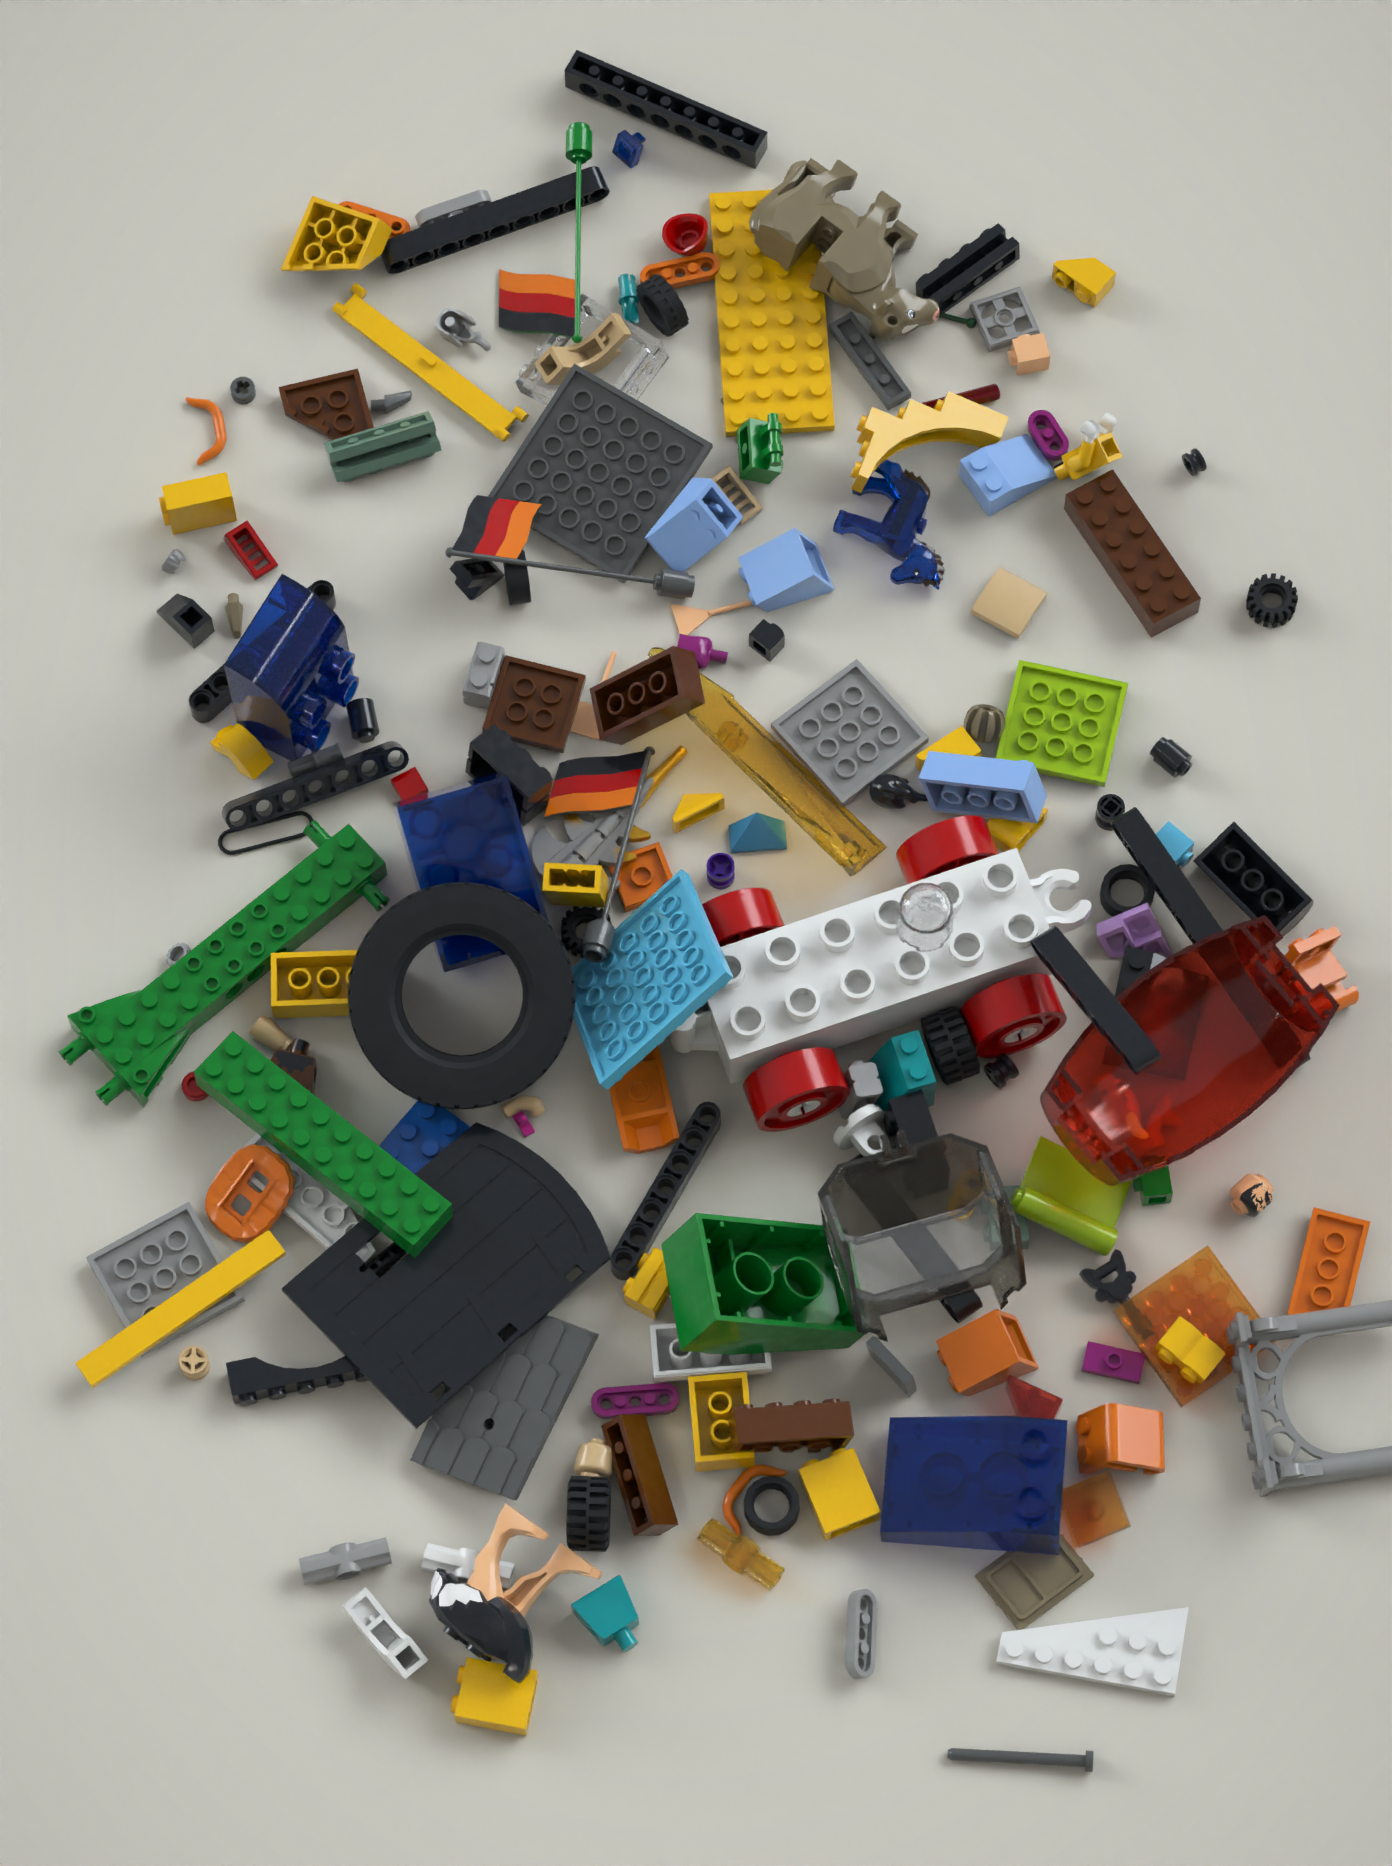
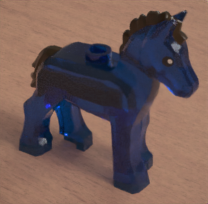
(899, 526)

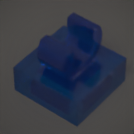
(628, 147)

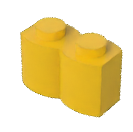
(1014, 834)
(1189, 1350)

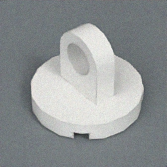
(862, 1128)

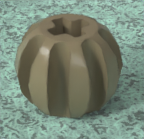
(984, 723)

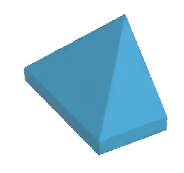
(757, 833)

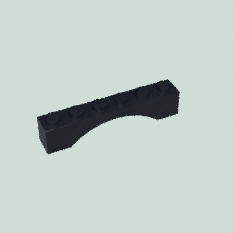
(255, 1379)

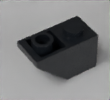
(187, 619)

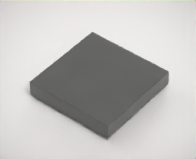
(891, 1365)

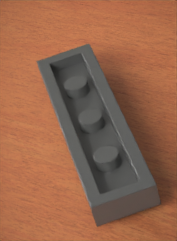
(870, 361)

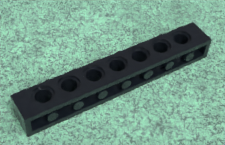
(666, 109)

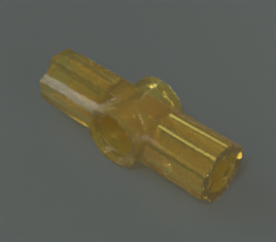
(741, 1554)

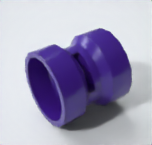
(720, 865)

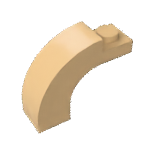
(590, 354)

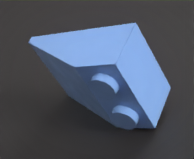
(1005, 472)

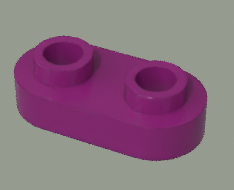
(1049, 436)

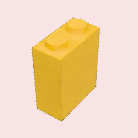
(198, 503)
(575, 884)
(838, 1493)
(492, 1698)

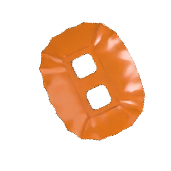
(234, 1180)

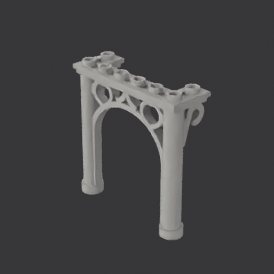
(1260, 1449)

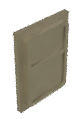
(1033, 1582)

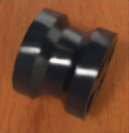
(1001, 1070)

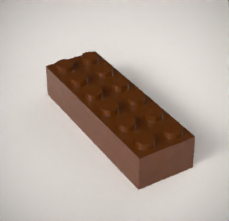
(1132, 553)

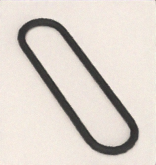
(266, 843)

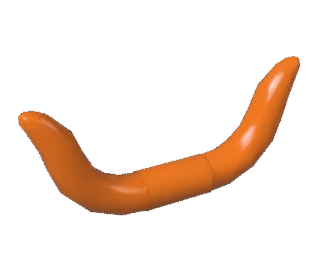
(219, 427)
(739, 1485)

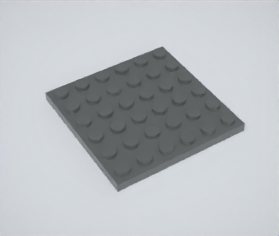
(601, 471)

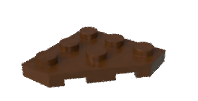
(329, 404)

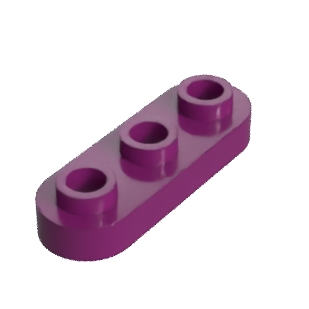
(647, 1393)

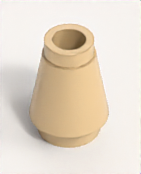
(270, 1034)

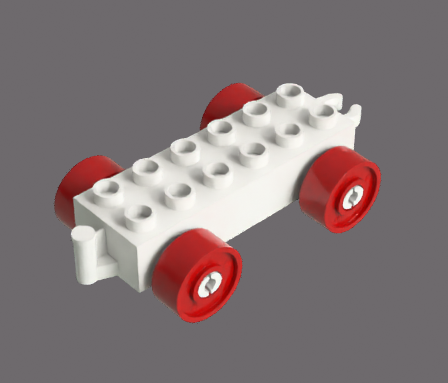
(852, 977)

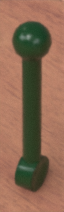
(970, 322)

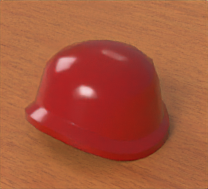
(685, 234)

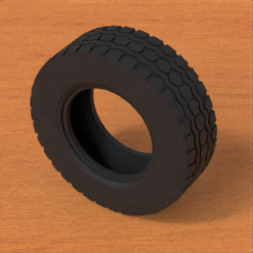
(449, 1078)

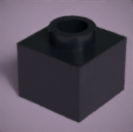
(767, 639)

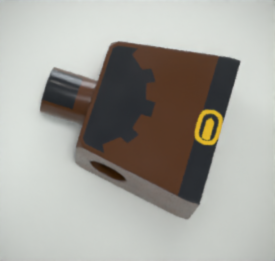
(298, 1064)

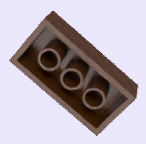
(647, 695)

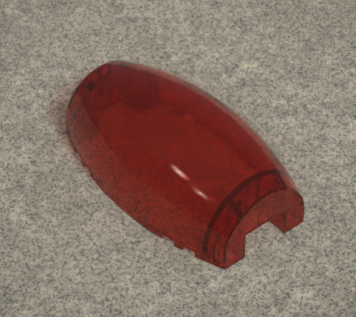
(1229, 1035)

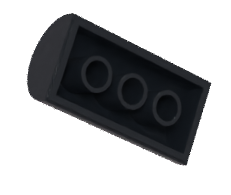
(1253, 880)

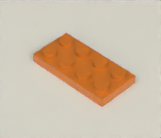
(1328, 1262)

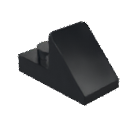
(475, 576)

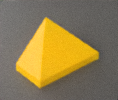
(696, 808)

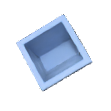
(784, 571)

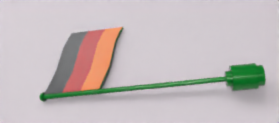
(544, 300)

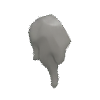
(456, 326)

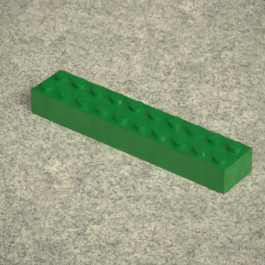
(323, 1144)

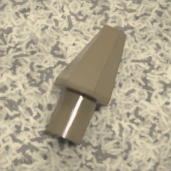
(234, 612)

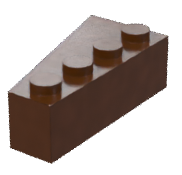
(791, 1426)

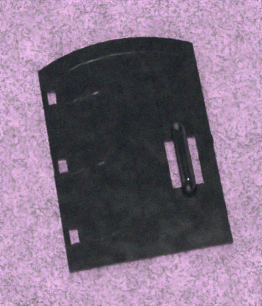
(488, 1268)

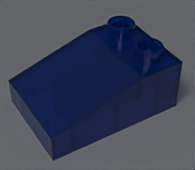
(975, 1482)

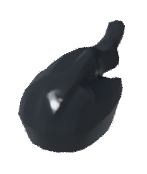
(891, 790)

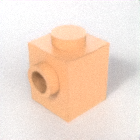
(1029, 354)

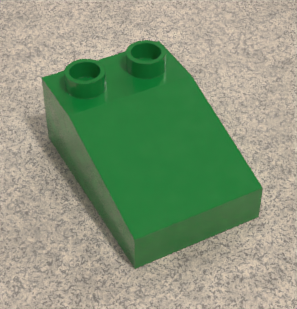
(755, 1287)

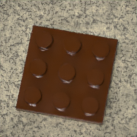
(535, 703)

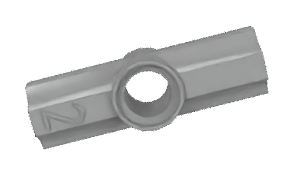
(345, 1561)

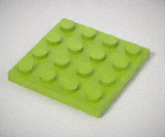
(1062, 722)

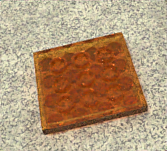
(1203, 1296)

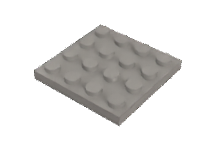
(849, 732)
(155, 1265)

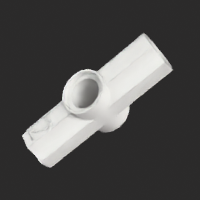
(461, 1563)

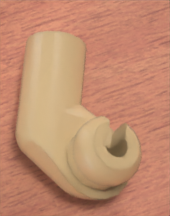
(523, 1102)

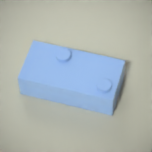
(983, 786)

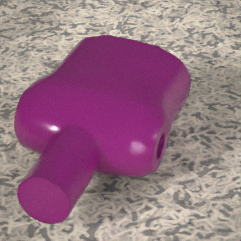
(703, 649)

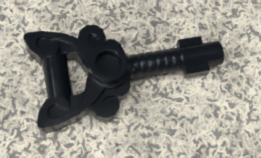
(1111, 1291)

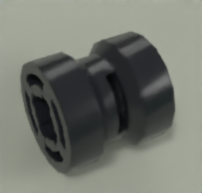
(1105, 816)

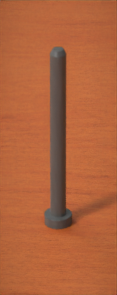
(1023, 1757)

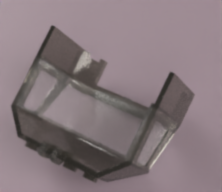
(919, 1227)

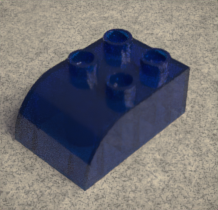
(291, 671)
(470, 837)

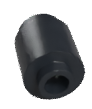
(1171, 757)

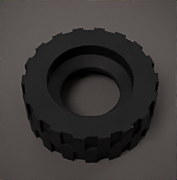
(662, 305)

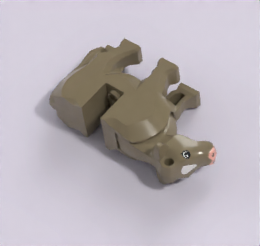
(856, 249)

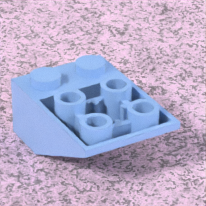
(693, 524)

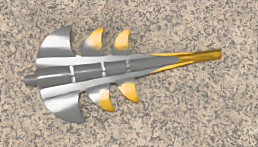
(597, 840)

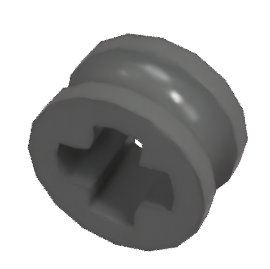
(239, 397)

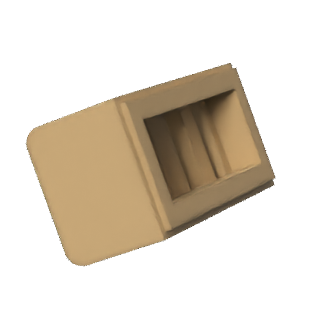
(728, 473)

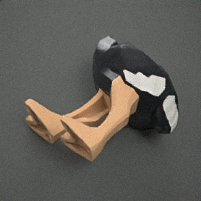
(493, 1620)

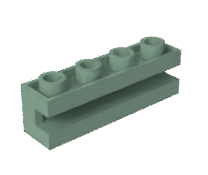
(382, 447)

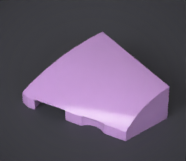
(1133, 929)

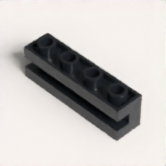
(969, 268)

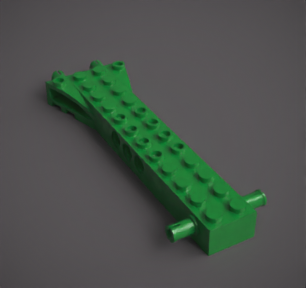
(148, 1028)

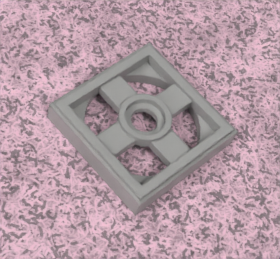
(1014, 295)

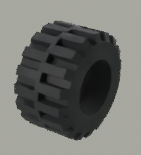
(950, 1045)
(588, 1513)

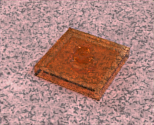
(1093, 1510)

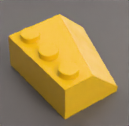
(335, 239)

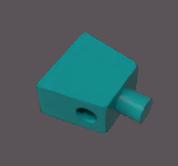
(609, 1614)

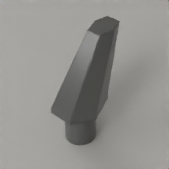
(391, 401)

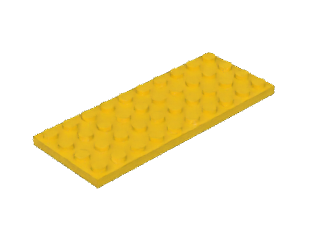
(768, 327)

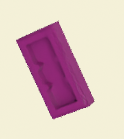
(1113, 1362)

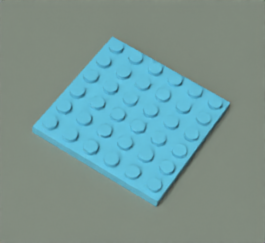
(652, 981)

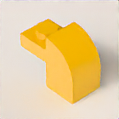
(243, 750)

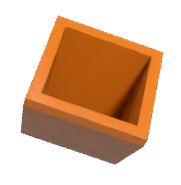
(985, 1353)

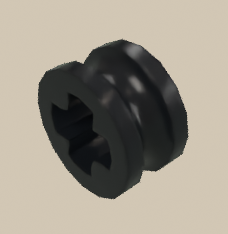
(1194, 462)

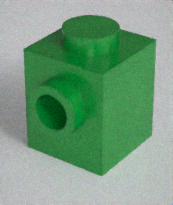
(1154, 1188)

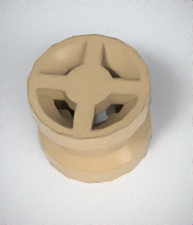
(193, 1356)

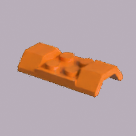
(644, 1107)

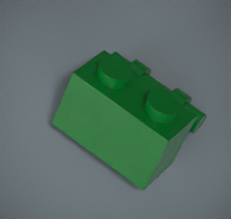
(760, 449)

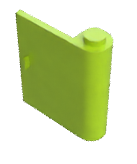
(1068, 1198)

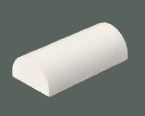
(678, 1365)

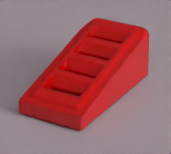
(246, 529)

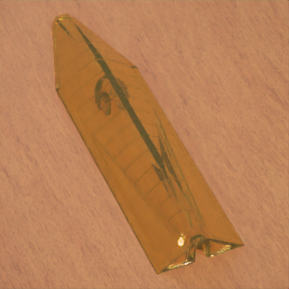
(783, 778)

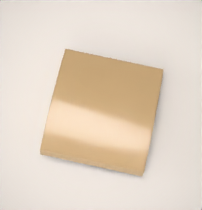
(1008, 602)

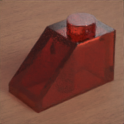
(1031, 1400)

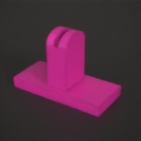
(523, 1123)

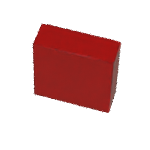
(409, 784)

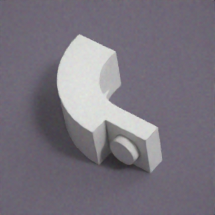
(383, 1634)

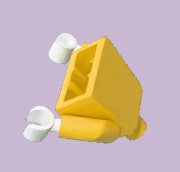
(1092, 452)

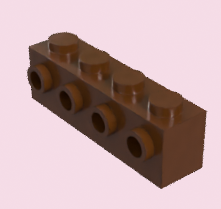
(639, 1475)

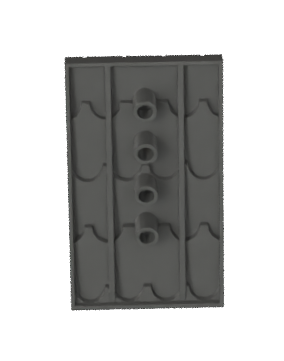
(524, 1399)

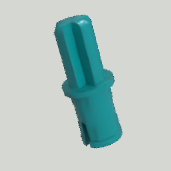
(628, 298)

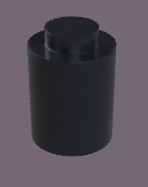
(362, 719)

